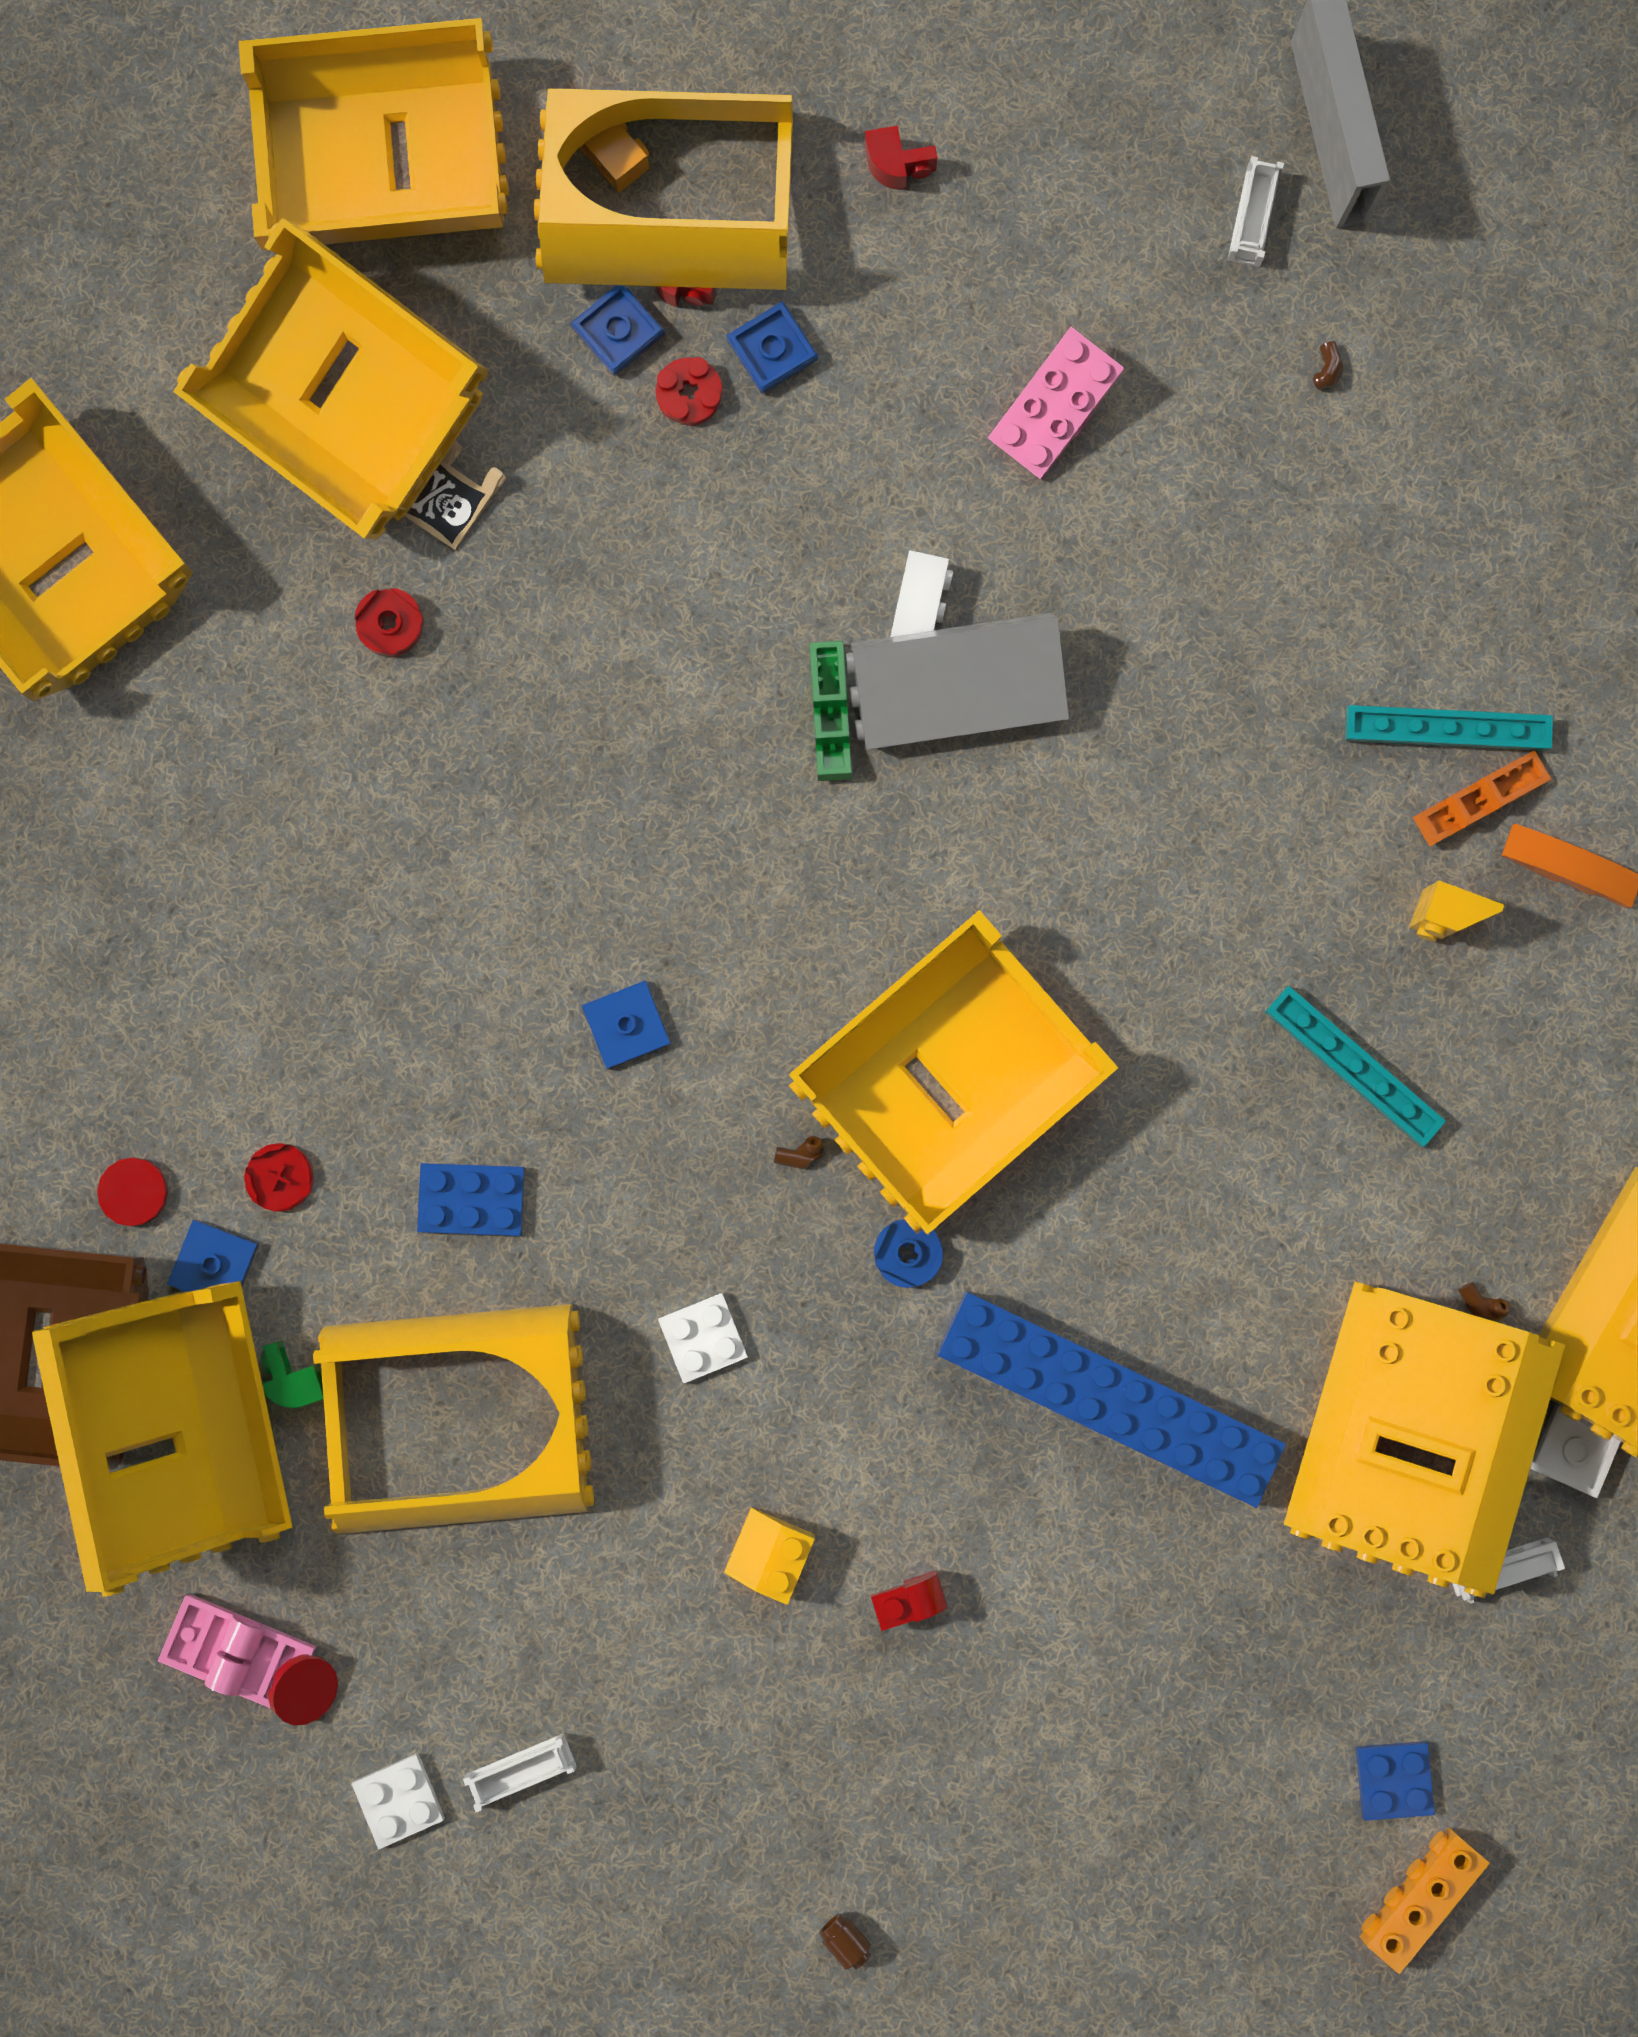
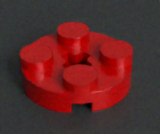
(672, 381)
(386, 603)

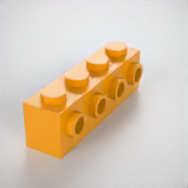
(1423, 1899)

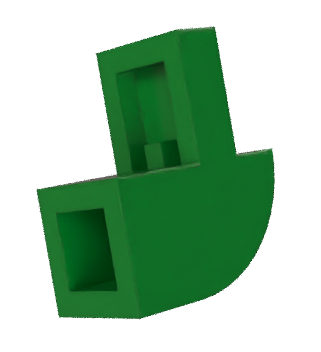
(289, 1387)

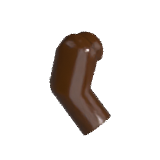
(1332, 369)
(802, 1156)
(1481, 1306)

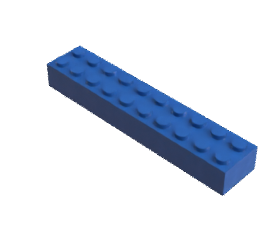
(1111, 1399)

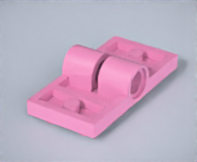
(1056, 403)
(228, 1649)

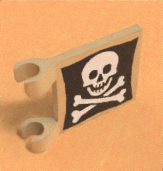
(452, 501)

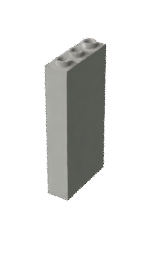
(1339, 111)
(958, 681)

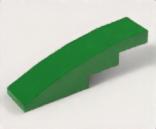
(830, 711)

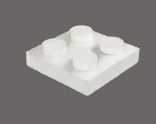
(702, 1338)
(1574, 1454)
(398, 1801)

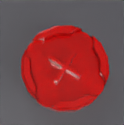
(279, 1177)
(132, 1191)
(303, 1689)

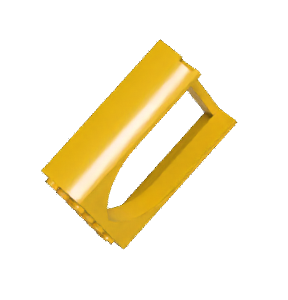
(608, 248)
(534, 1339)

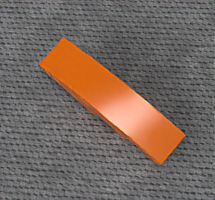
(1482, 798)
(1571, 865)

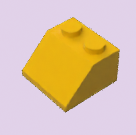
(1449, 909)
(769, 1555)

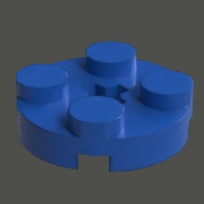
(914, 1271)

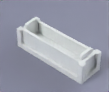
(1254, 212)
(1524, 1564)
(520, 1771)

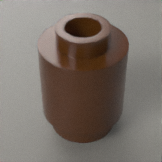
(845, 1942)

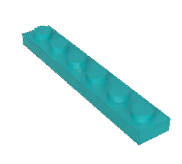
(1448, 728)
(1355, 1066)

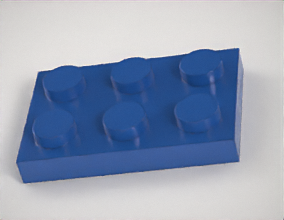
(471, 1199)

